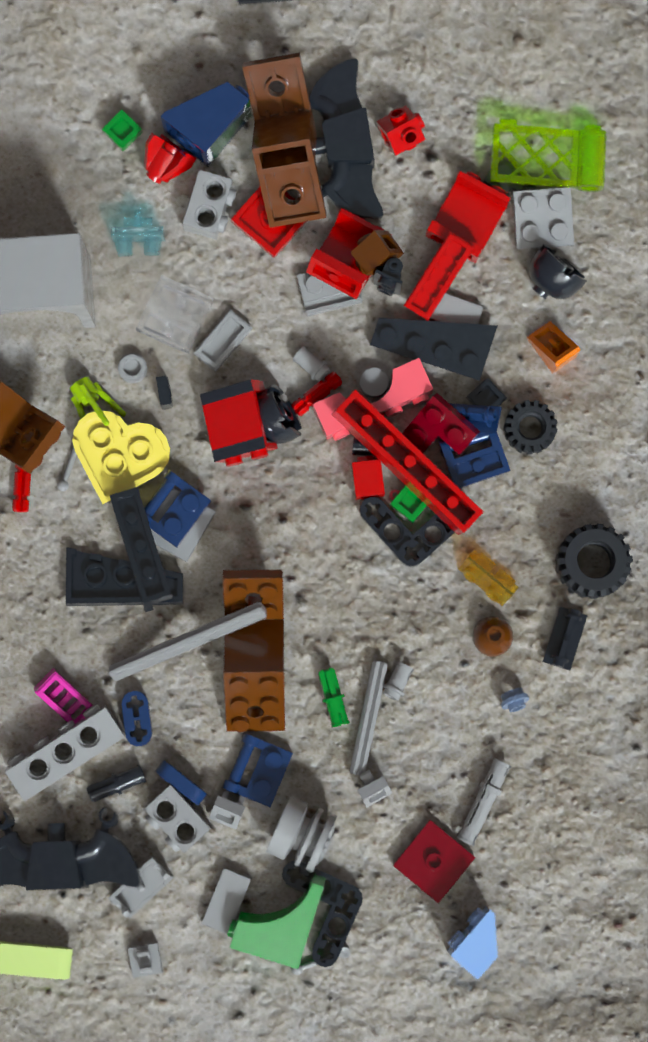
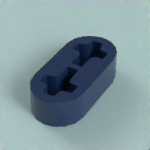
(144, 717)
(181, 782)

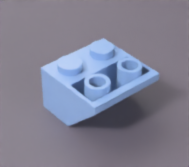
(477, 944)

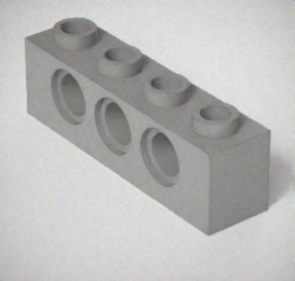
(30, 783)

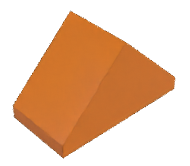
(553, 346)

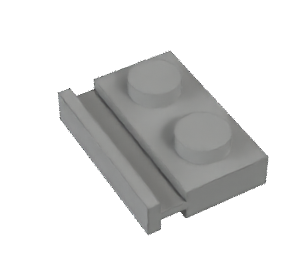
(321, 297)

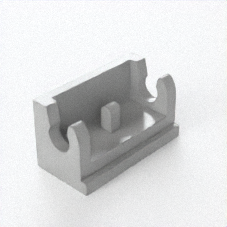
(132, 899)

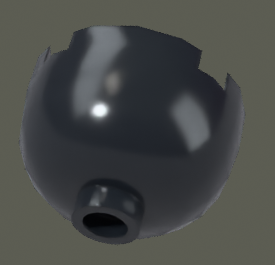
(554, 275)
(278, 417)

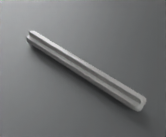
(187, 641)

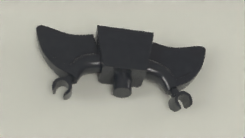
(346, 141)
(65, 863)

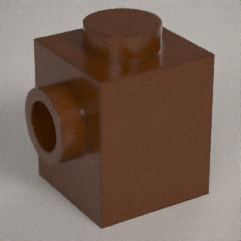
(375, 250)

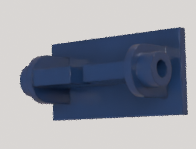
(482, 417)

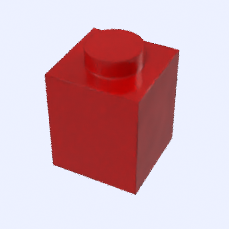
(367, 478)

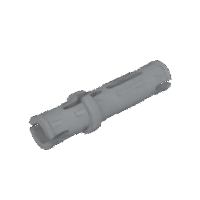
(486, 796)

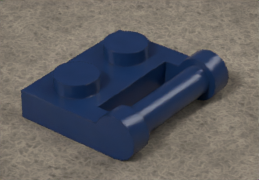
(477, 465)
(181, 514)
(266, 775)

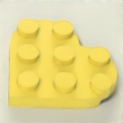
(119, 454)

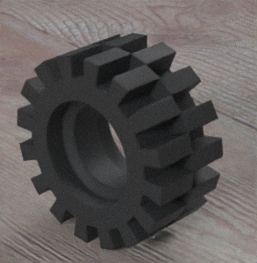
(530, 409)

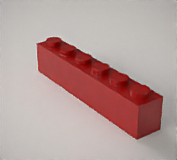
(407, 463)

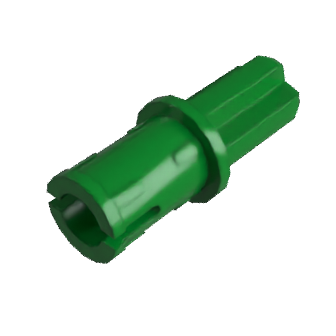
(333, 697)

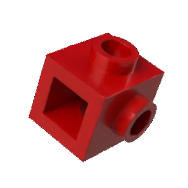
(401, 130)

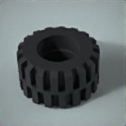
(611, 543)

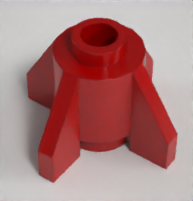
(165, 159)

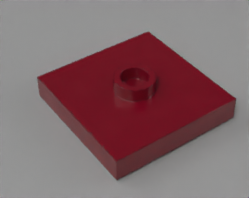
(434, 861)

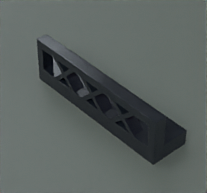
(140, 547)

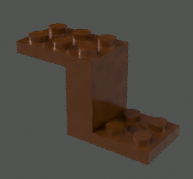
(284, 140)
(25, 430)
(255, 653)

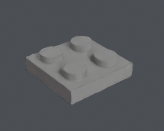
(543, 218)

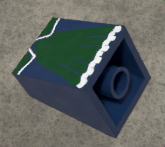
(208, 121)

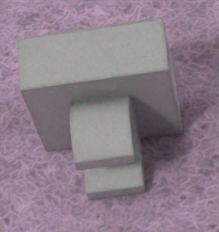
(373, 789)
(227, 811)
(145, 960)

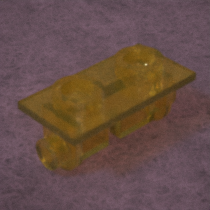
(497, 587)

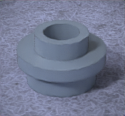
(514, 700)

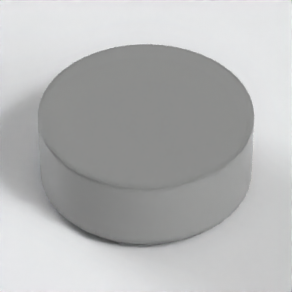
(132, 368)
(374, 382)

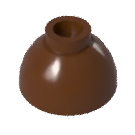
(493, 636)

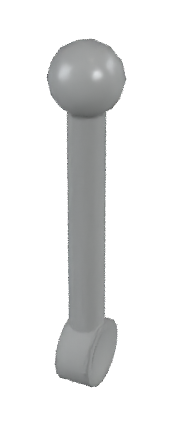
(63, 484)
(345, 953)

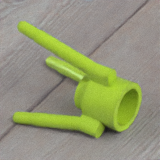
(86, 393)

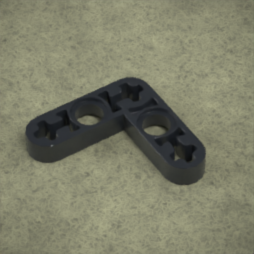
(406, 538)
(334, 899)

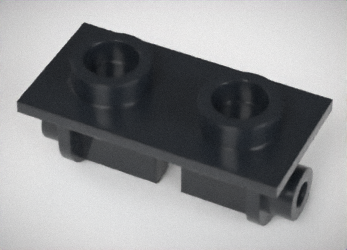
(389, 279)
(565, 638)

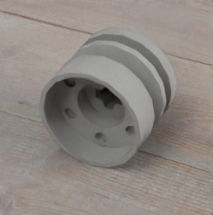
(302, 834)

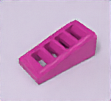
(58, 706)

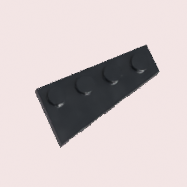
(446, 345)
(109, 582)

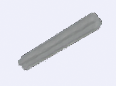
(368, 717)

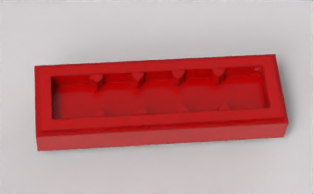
(439, 276)

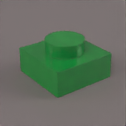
(122, 130)
(408, 504)

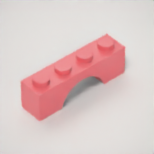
(408, 386)

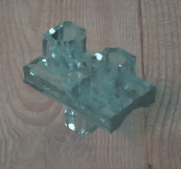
(126, 236)

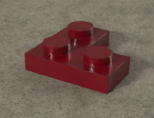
(440, 420)

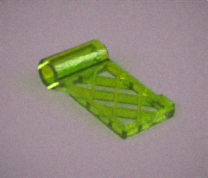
(586, 152)

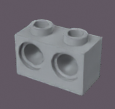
(202, 204)
(182, 814)

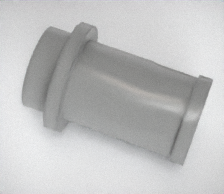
(311, 364)
(397, 681)

